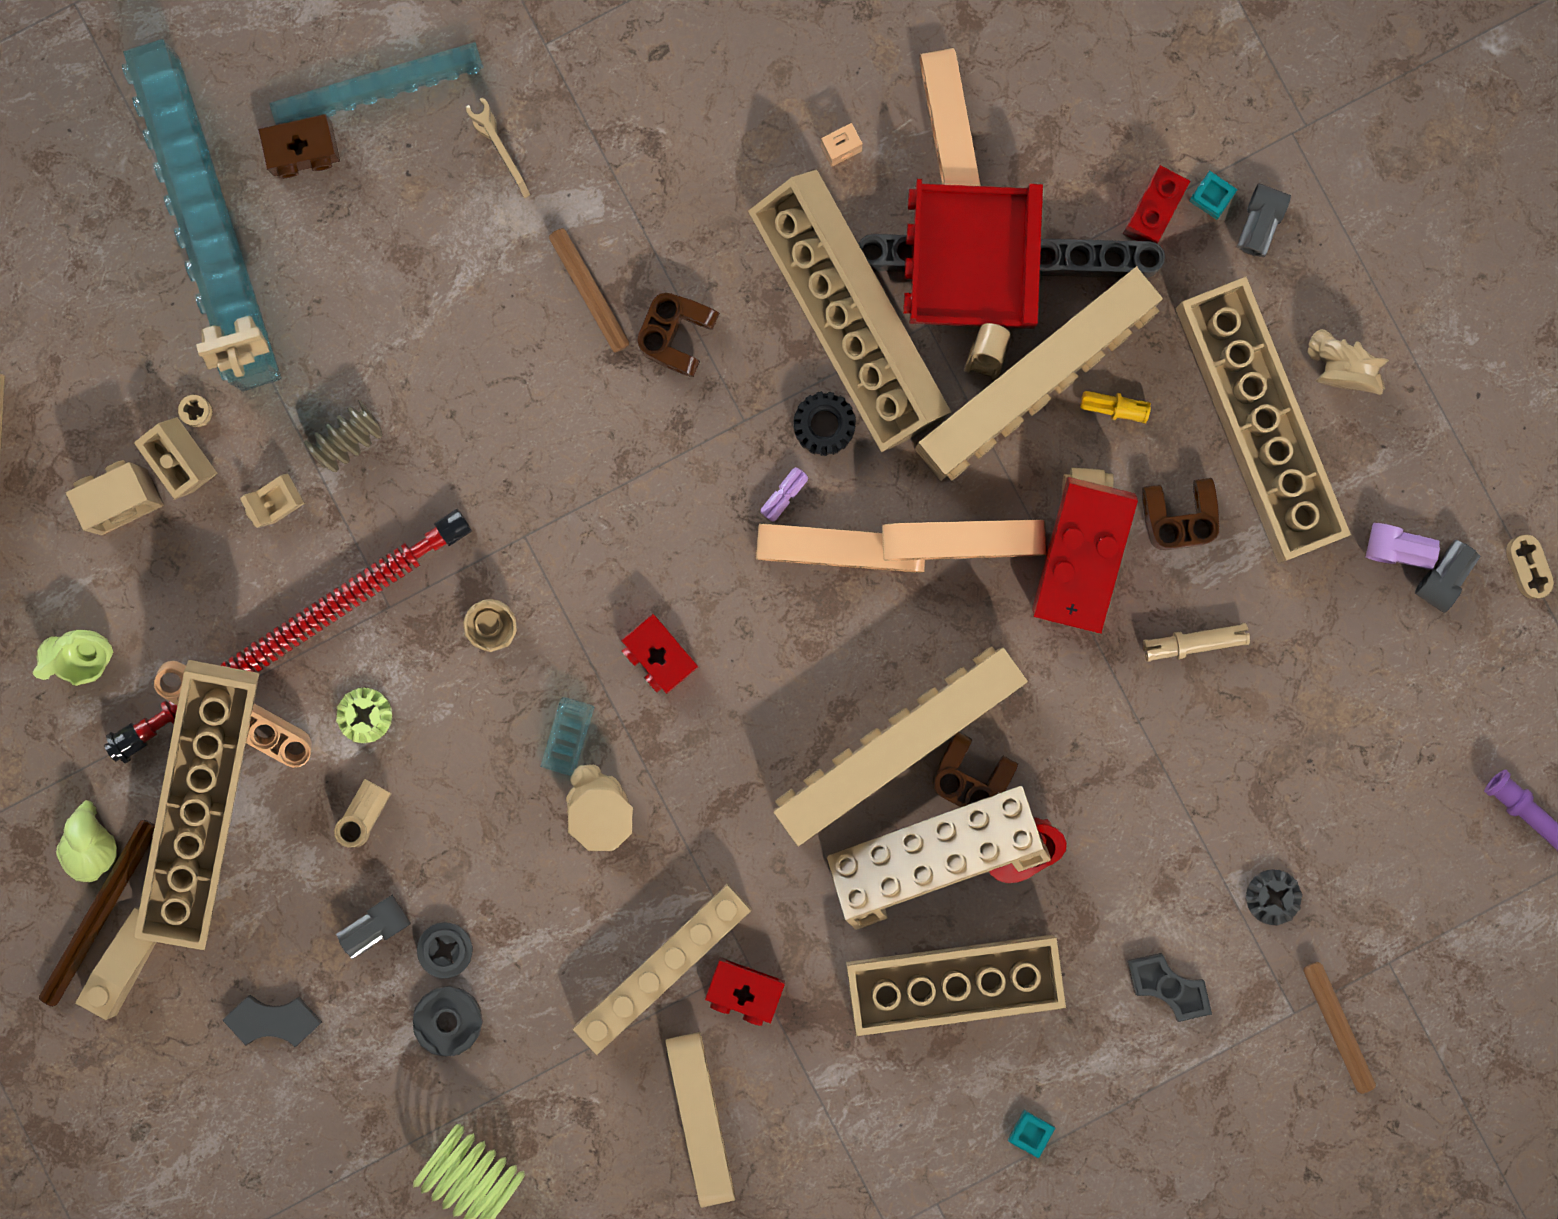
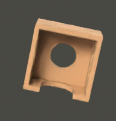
(845, 150)

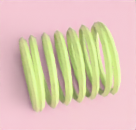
(492, 1202)

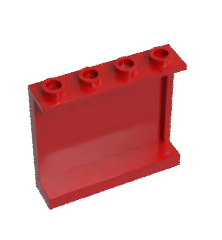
(974, 255)

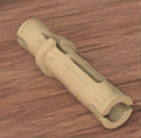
(1183, 644)

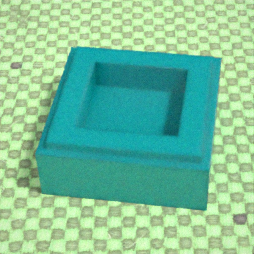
(1213, 195)
(1031, 1134)

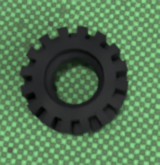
(824, 402)

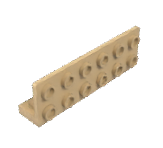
(936, 855)

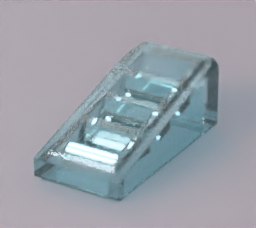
(576, 708)

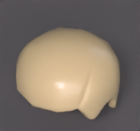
(490, 625)

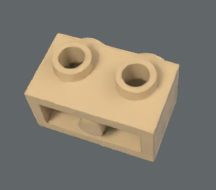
(175, 458)

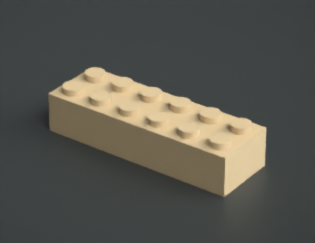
(955, 985)

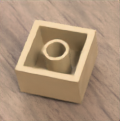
(114, 497)

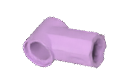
(1393, 545)

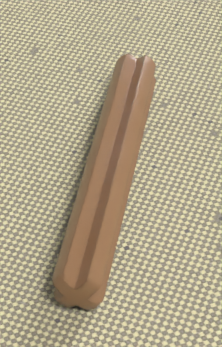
(588, 290)
(1339, 1027)

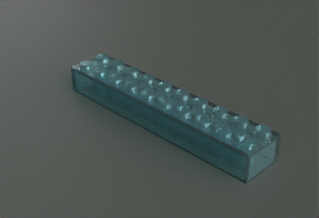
(196, 200)

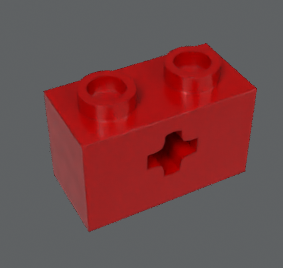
(1156, 206)
(654, 634)
(734, 976)

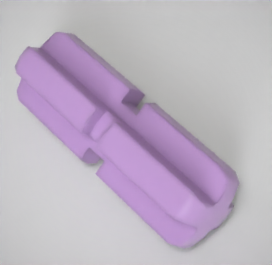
(788, 489)

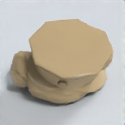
(1346, 364)
(598, 810)

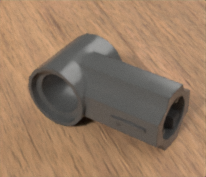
(1265, 212)
(1443, 583)
(379, 923)

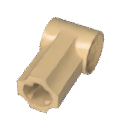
(364, 811)

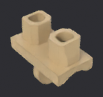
(234, 349)

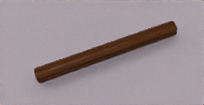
(97, 913)

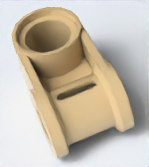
(988, 350)

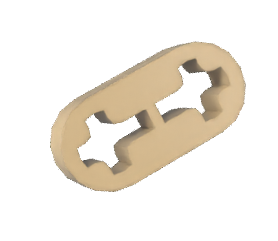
(1537, 563)

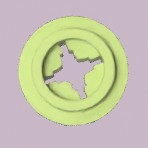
(380, 716)

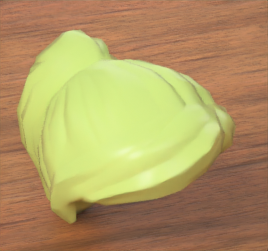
(74, 657)
(86, 845)

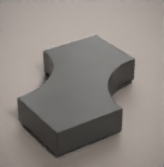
(1184, 996)
(257, 1020)

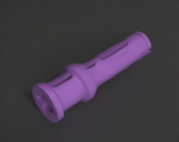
(1521, 803)

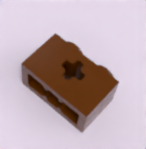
(282, 141)

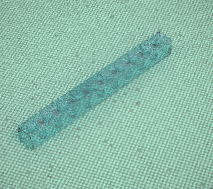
(379, 84)

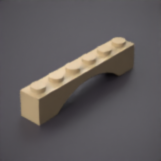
(662, 969)

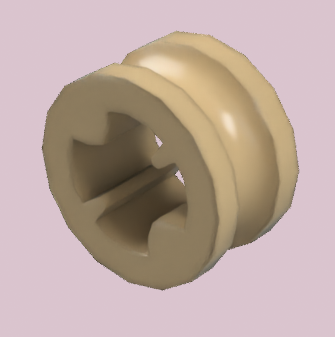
(202, 403)

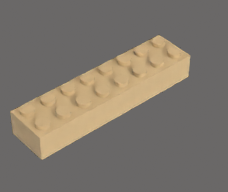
(849, 310)
(1044, 369)
(1262, 420)
(900, 745)
(196, 804)

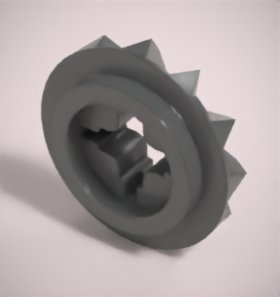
(1258, 894)
(442, 966)

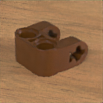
(667, 328)
(1206, 511)
(967, 785)

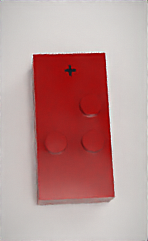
(1084, 555)

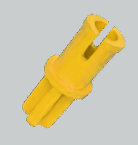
(1116, 406)

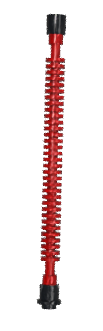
(447, 531)

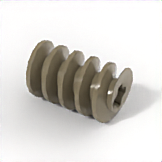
(345, 438)

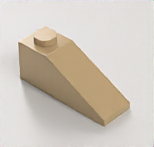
(116, 971)

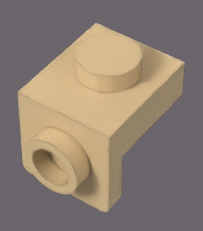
(272, 501)

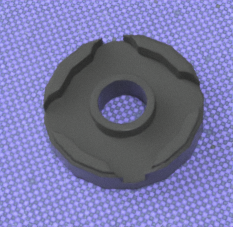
(464, 1009)

